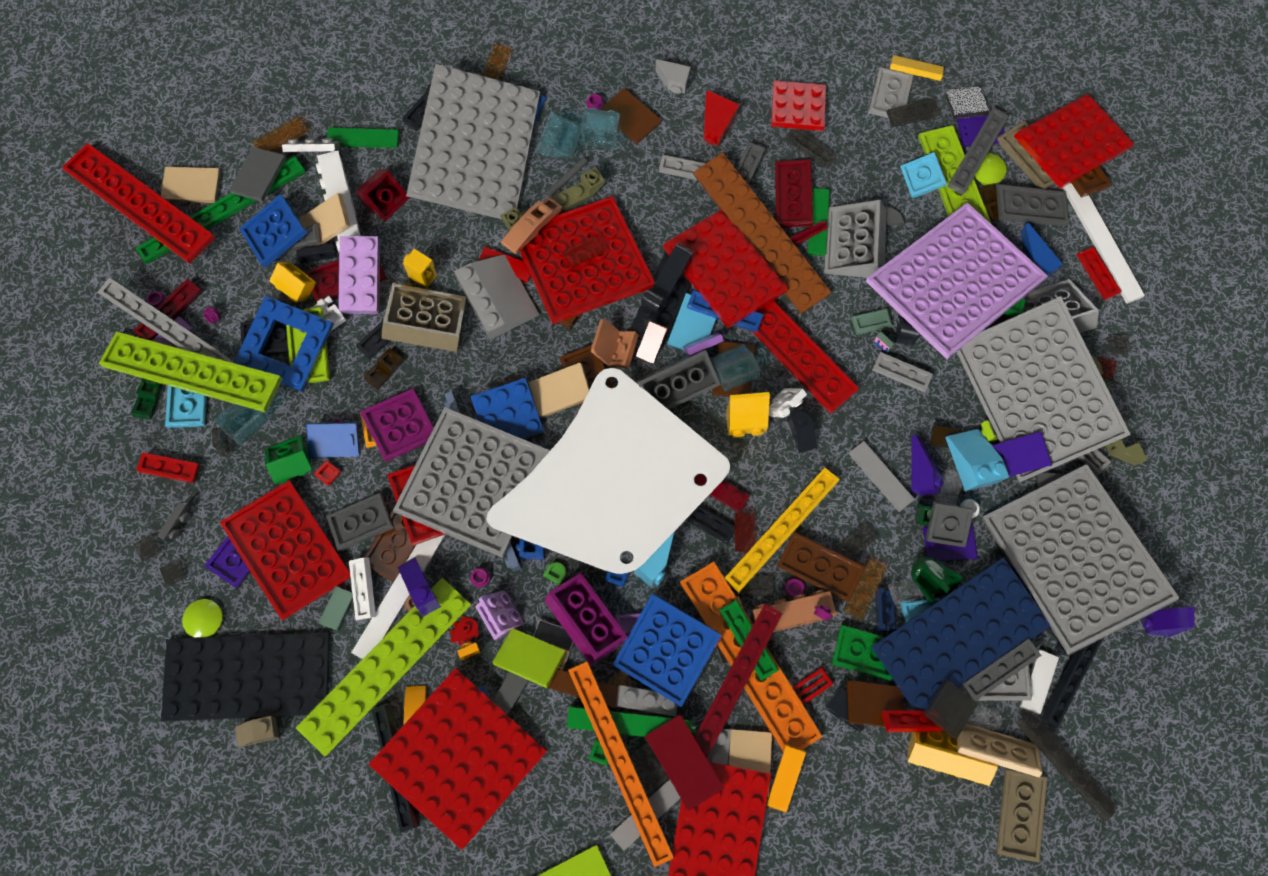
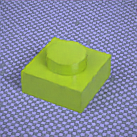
(988, 431)

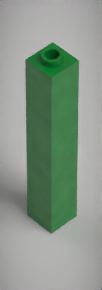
(626, 722)

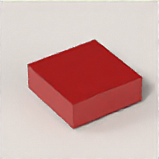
(327, 473)

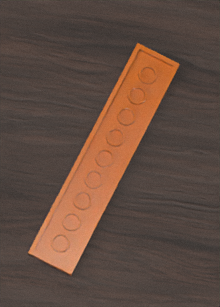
(772, 696)

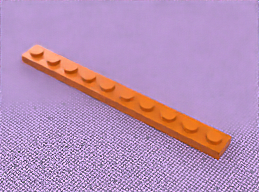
(621, 764)

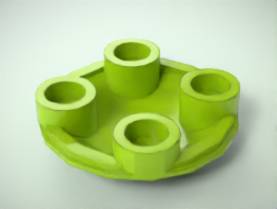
(991, 170)
(202, 618)

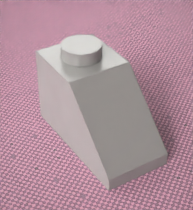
(673, 75)

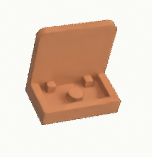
(614, 346)

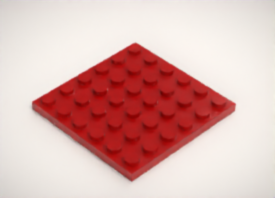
(595, 283)
(457, 758)

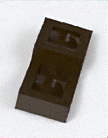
(989, 200)
(384, 369)
(939, 433)

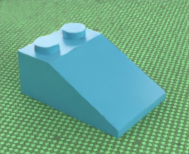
(976, 460)
(654, 568)

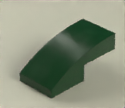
(147, 398)

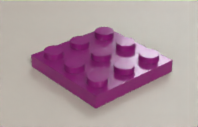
(398, 425)

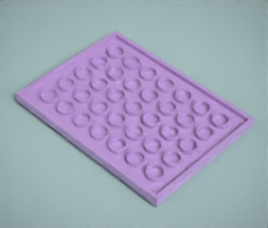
(956, 280)

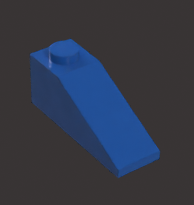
(1039, 252)

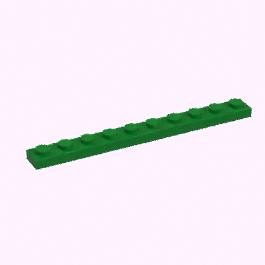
(222, 210)

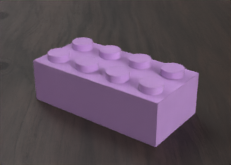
(359, 275)

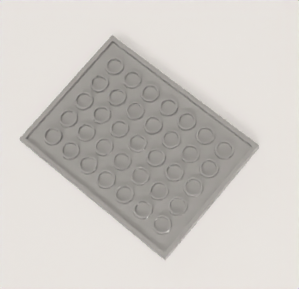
(473, 142)
(1042, 378)
(1079, 559)

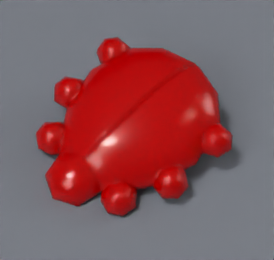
(464, 630)

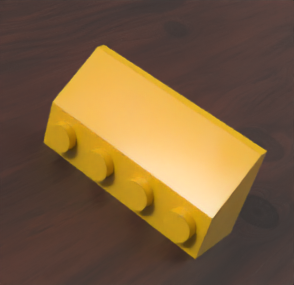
(940, 753)

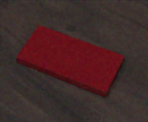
(793, 193)
(328, 280)
(684, 762)

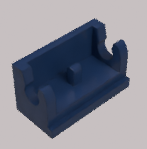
(884, 611)

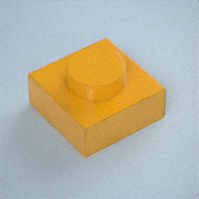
(468, 650)

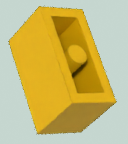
(419, 268)
(292, 281)

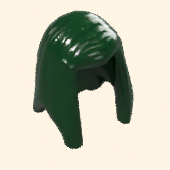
(934, 578)

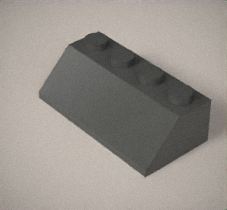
(681, 380)

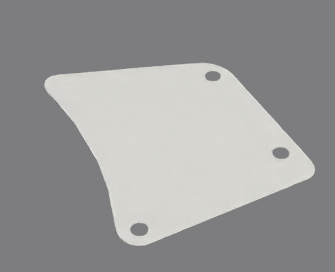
(613, 480)

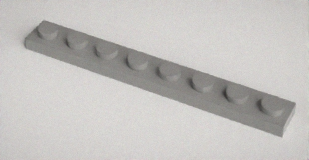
(157, 321)

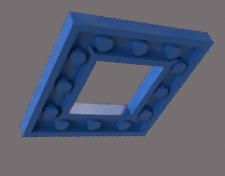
(308, 354)

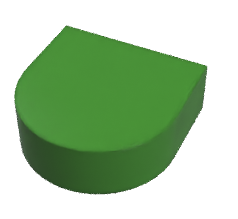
(555, 572)

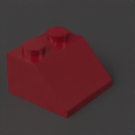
(382, 194)

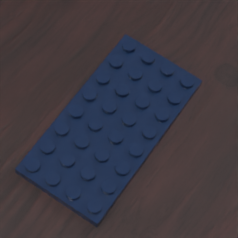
(960, 634)

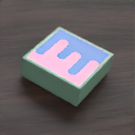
(883, 342)

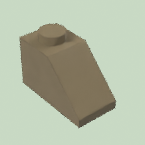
(257, 731)

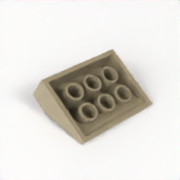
(423, 317)

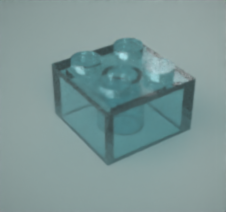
(600, 128)

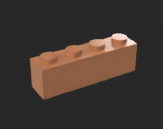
(800, 610)

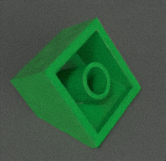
(287, 459)

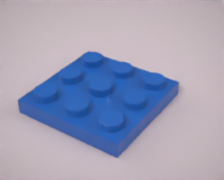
(273, 230)
(509, 409)

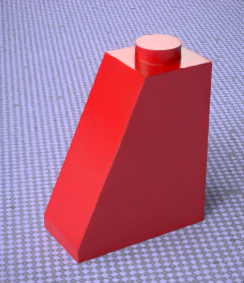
(718, 117)

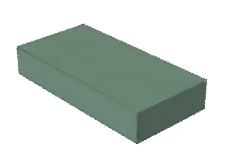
(871, 321)
(336, 608)

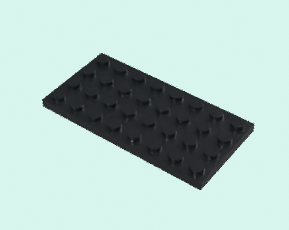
(244, 676)

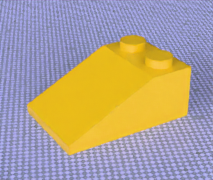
(748, 414)

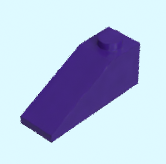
(924, 472)
(418, 587)
(1169, 621)

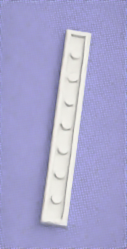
(1105, 245)
(394, 600)

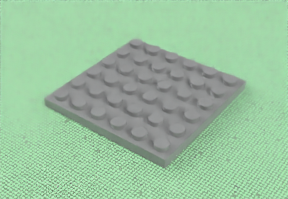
(463, 475)

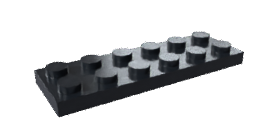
(671, 311)

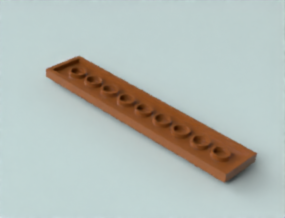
(760, 228)

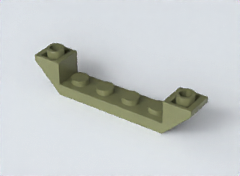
(590, 183)
(1133, 454)

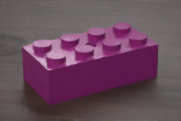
(585, 619)

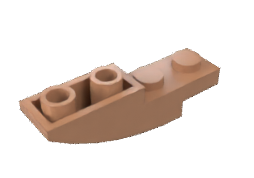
(530, 224)

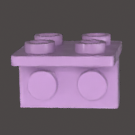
(498, 613)

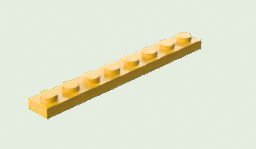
(781, 530)

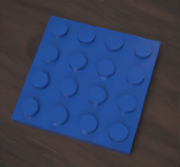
(667, 650)

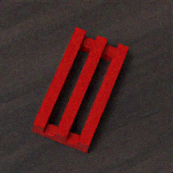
(825, 677)

